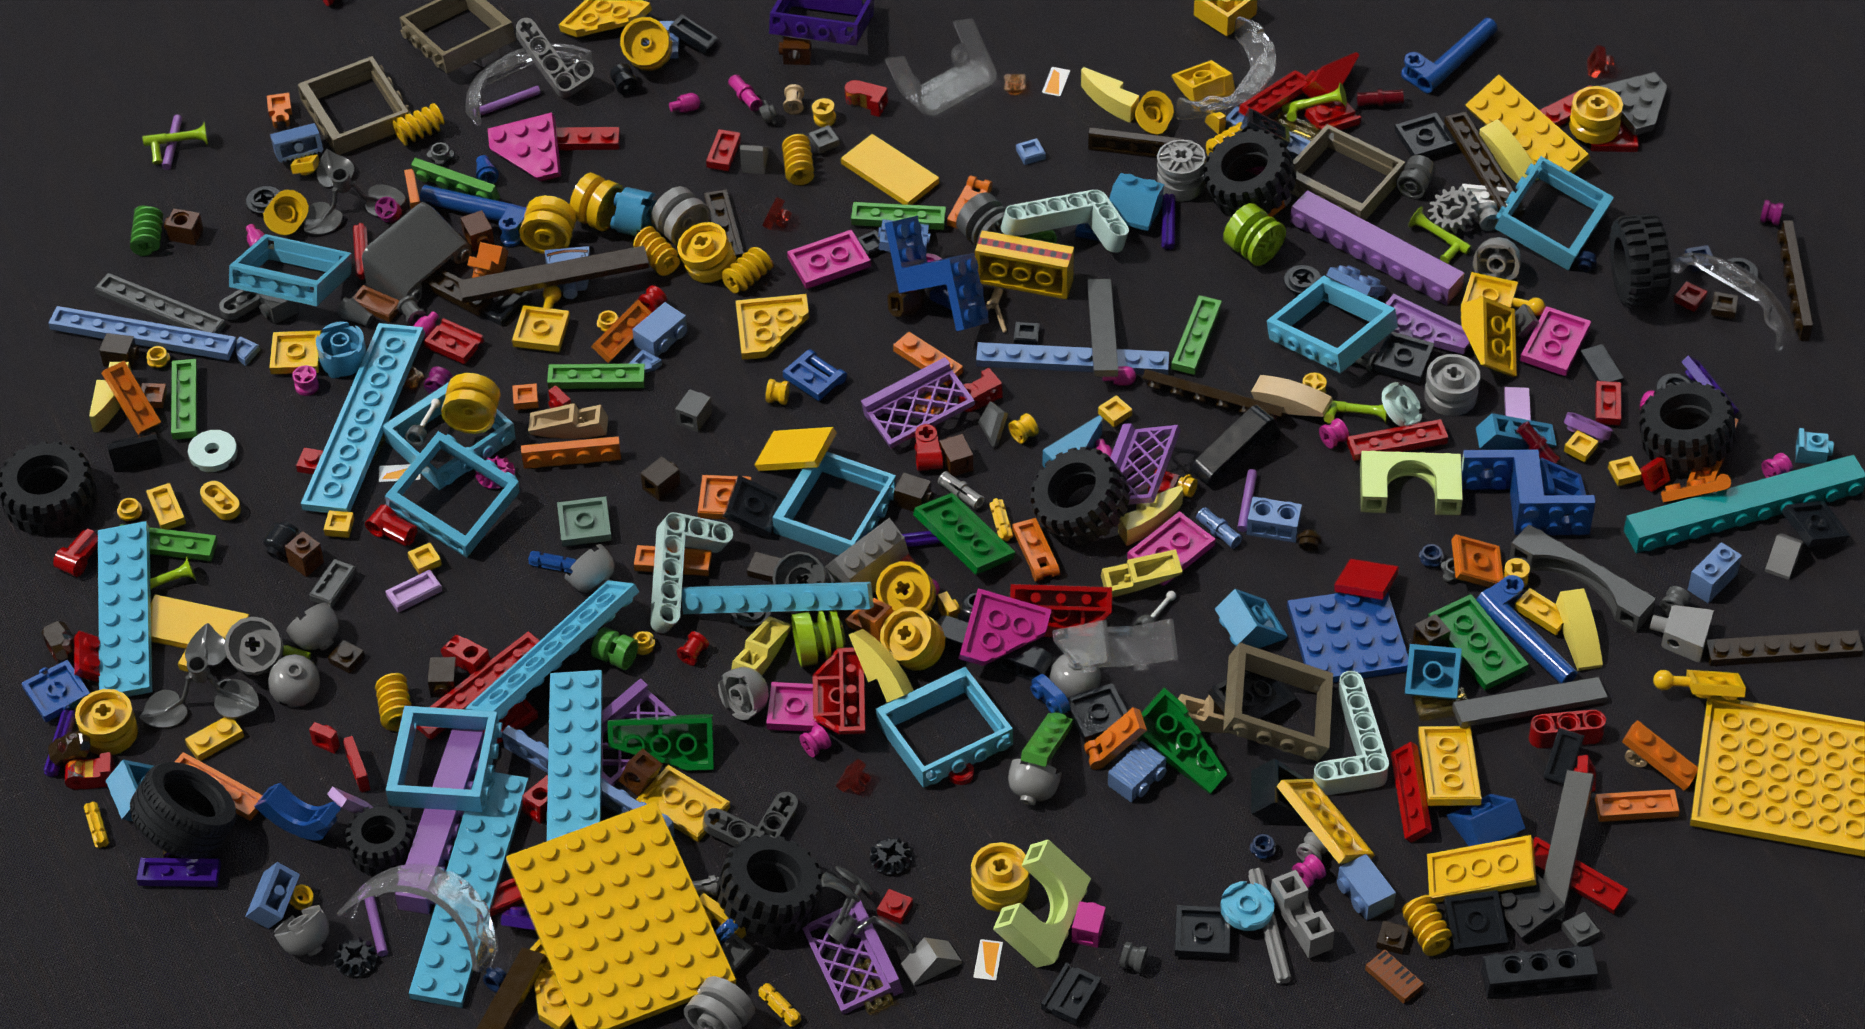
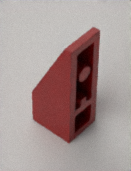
(1329, 76)

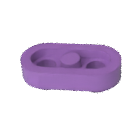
(1594, 429)

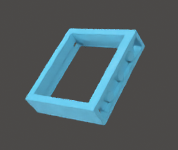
(1568, 184)
(247, 276)
(1380, 316)
(454, 468)
(843, 468)
(433, 525)
(929, 697)
(443, 798)

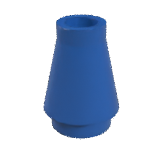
(486, 170)

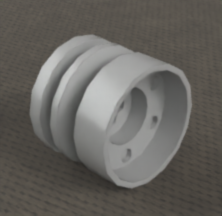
(1181, 169)

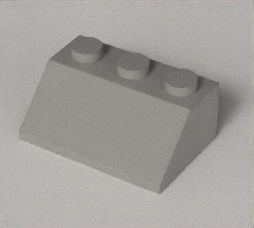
(869, 556)

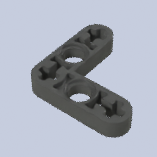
(750, 830)

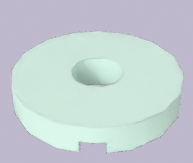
(1401, 404)
(212, 440)

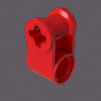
(927, 448)

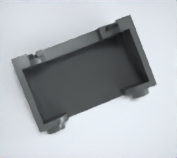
(412, 252)

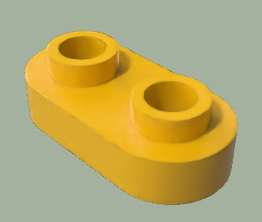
(224, 503)

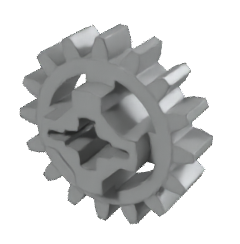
(1453, 209)

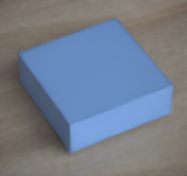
(1030, 151)

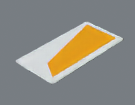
(1056, 81)
(392, 472)
(988, 959)

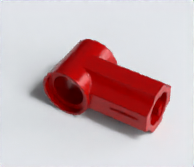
(385, 522)
(74, 558)

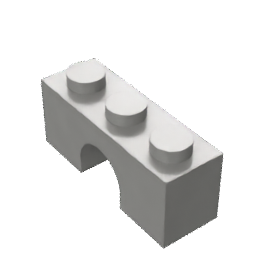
(1309, 928)

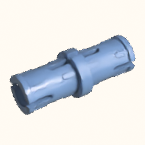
(1219, 527)

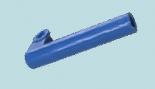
(1429, 75)
(508, 215)
(1500, 604)

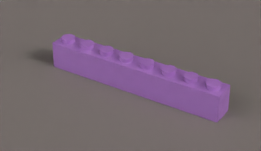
(1377, 247)
(437, 826)

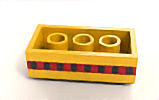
(1025, 264)

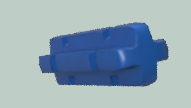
(551, 561)
(726, 930)

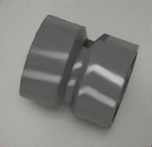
(1416, 176)

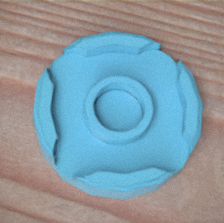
(1247, 906)

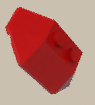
(1068, 604)
(840, 693)

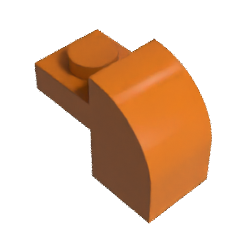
(489, 260)
(870, 619)

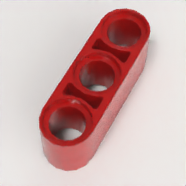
(1586, 722)

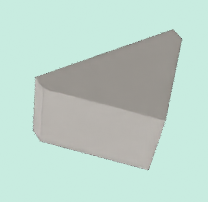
(753, 158)
(1784, 556)
(929, 960)

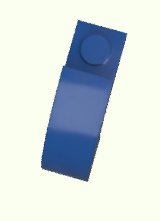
(295, 815)

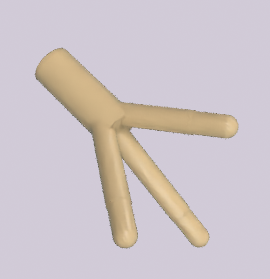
(993, 303)

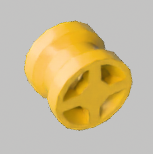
(824, 112)
(1315, 381)
(777, 391)
(1023, 428)
(1519, 567)

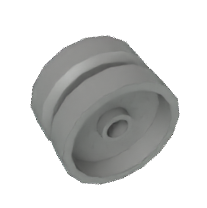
(677, 212)
(1452, 384)
(251, 631)
(719, 1006)

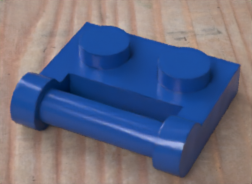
(812, 380)
(1558, 477)

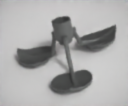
(337, 173)
(204, 650)
(845, 923)

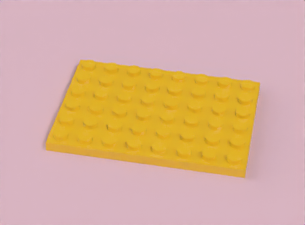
(1781, 776)
(619, 919)

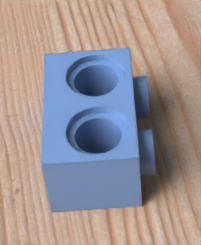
(1274, 519)
(1714, 572)

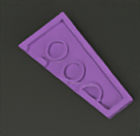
(1428, 326)

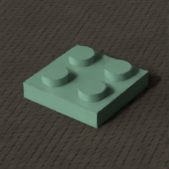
(584, 521)

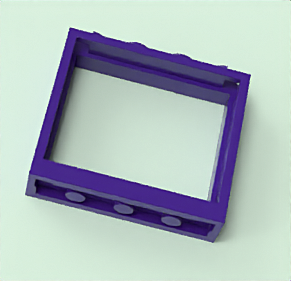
(818, 28)

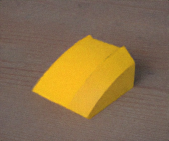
(1205, 81)

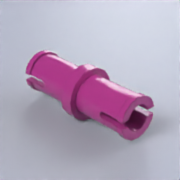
(745, 92)

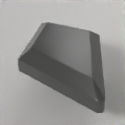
(993, 422)

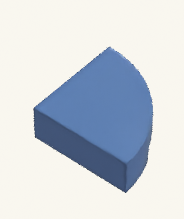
(246, 350)
(651, 362)

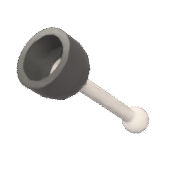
(417, 434)
(1170, 596)

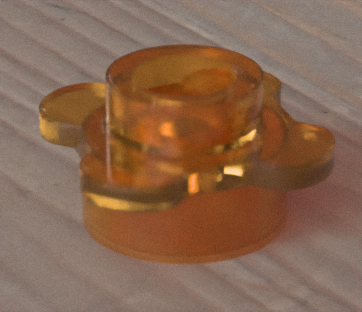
(1014, 83)
(414, 377)

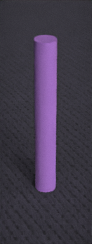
(509, 100)
(171, 146)
(1247, 499)
(376, 926)

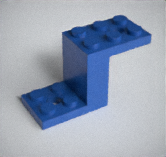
(957, 272)
(1522, 476)

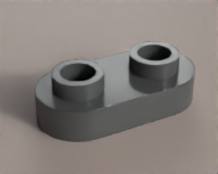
(239, 304)

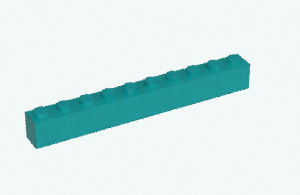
(1743, 504)

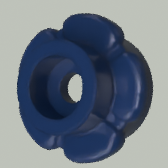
(1586, 261)
(1429, 551)
(1263, 841)
(494, 978)

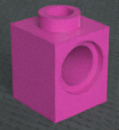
(1088, 924)

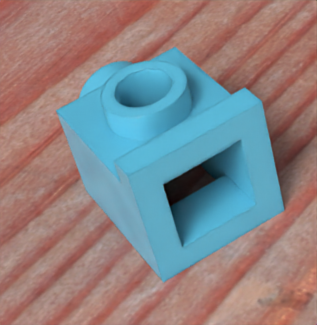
(1813, 447)

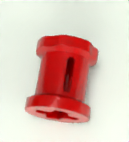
(692, 648)

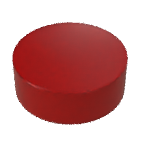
(962, 777)

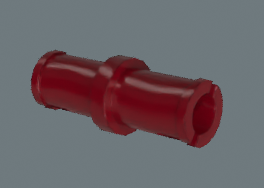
(1380, 98)
(1535, 442)

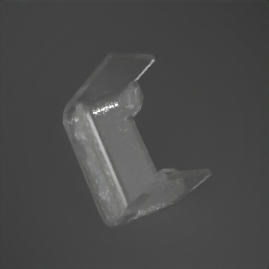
(970, 75)
(1101, 646)

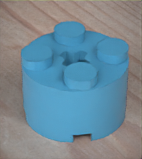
(632, 211)
(340, 349)

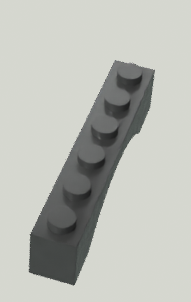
(1627, 602)

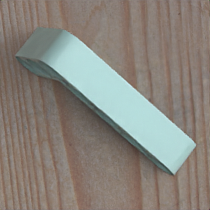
(1069, 210)
(677, 540)
(1371, 762)

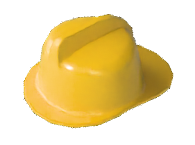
(1154, 112)
(286, 212)

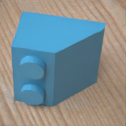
(1137, 200)
(1249, 620)
(1433, 671)
(123, 784)

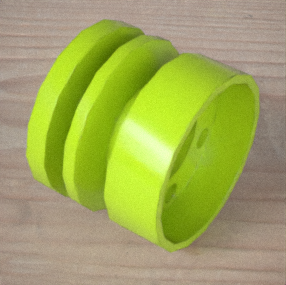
(1254, 234)
(816, 637)

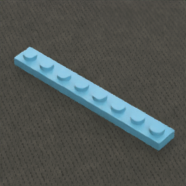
(777, 598)

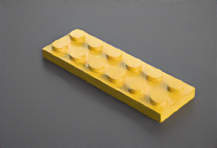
(1527, 124)

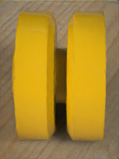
(639, 32)
(1596, 115)
(595, 201)
(547, 224)
(705, 251)
(470, 403)
(903, 576)
(913, 638)
(108, 721)
(999, 877)

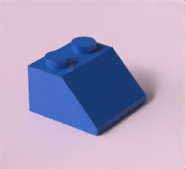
(1491, 821)

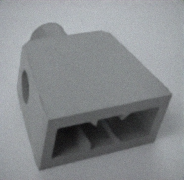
(1684, 630)

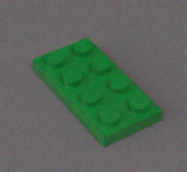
(964, 533)
(1483, 645)

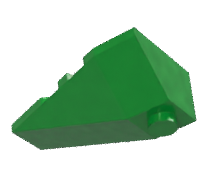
(673, 740)
(1180, 741)

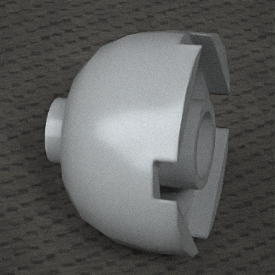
(1497, 258)
(591, 570)
(314, 629)
(294, 680)
(1071, 680)
(743, 692)
(1033, 781)
(304, 933)

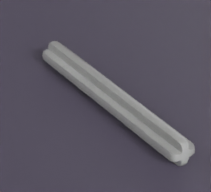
(1272, 937)

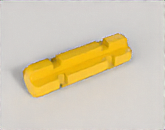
(1001, 519)
(96, 824)
(779, 1004)

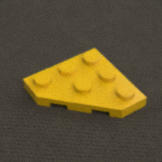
(603, 15)
(768, 322)
(549, 997)

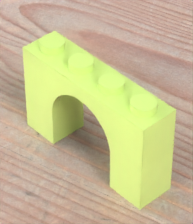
(1438, 469)
(1065, 888)

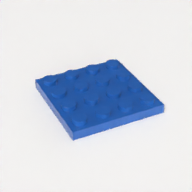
(1349, 634)

